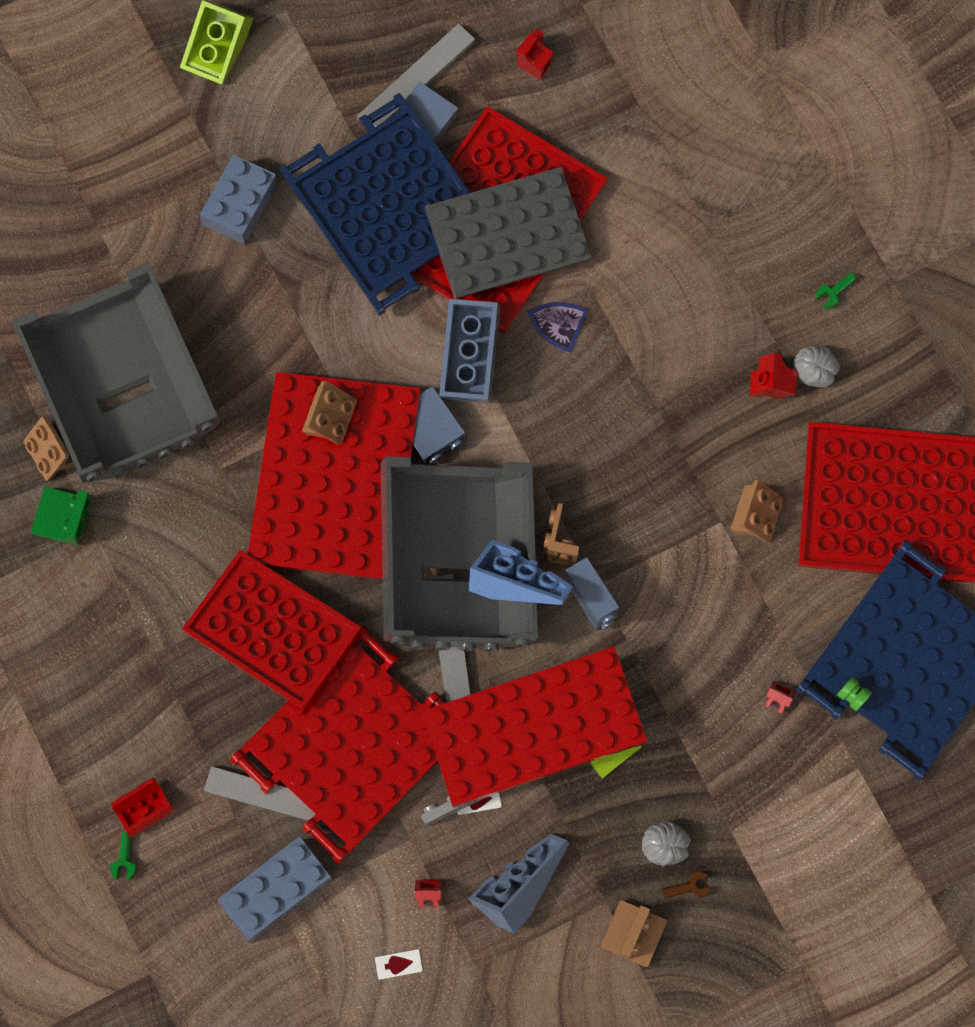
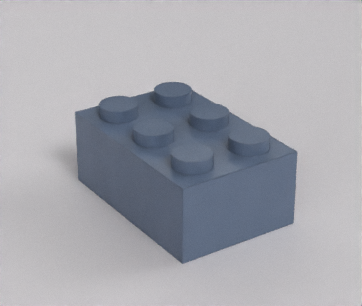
(239, 199)

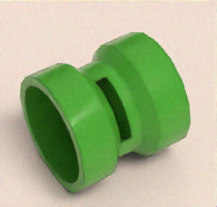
(854, 693)

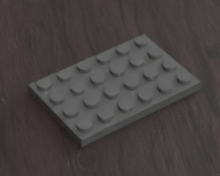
(507, 233)

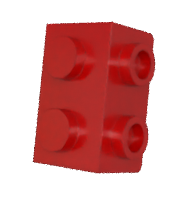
(142, 807)

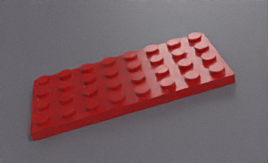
(534, 727)

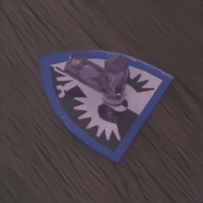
(558, 323)

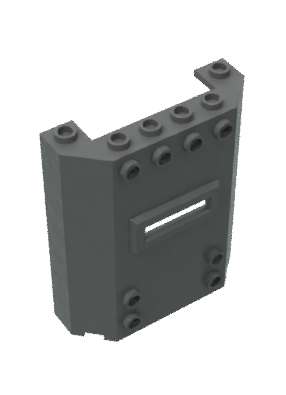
(106, 349)
(446, 521)

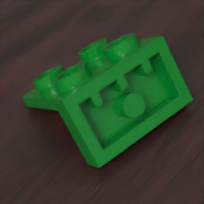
(62, 515)

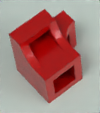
(534, 56)
(773, 378)

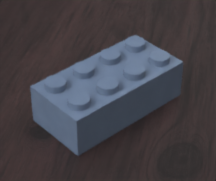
(469, 351)
(274, 889)

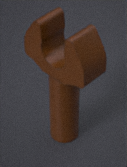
(687, 887)

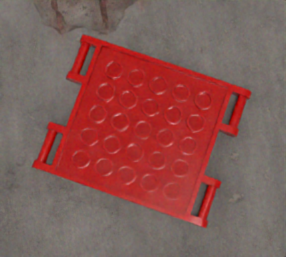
(349, 750)

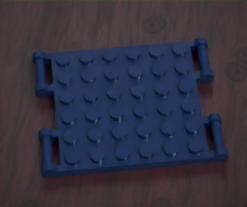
(375, 197)
(912, 653)

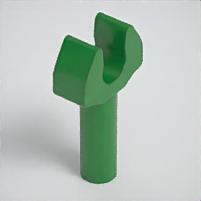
(833, 291)
(123, 860)

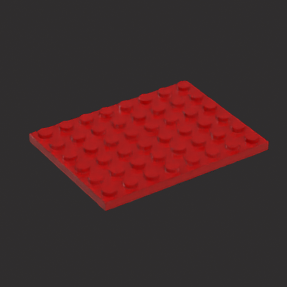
(497, 154)
(886, 486)
(324, 498)

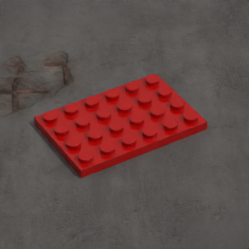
(272, 630)

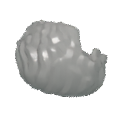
(816, 366)
(665, 843)

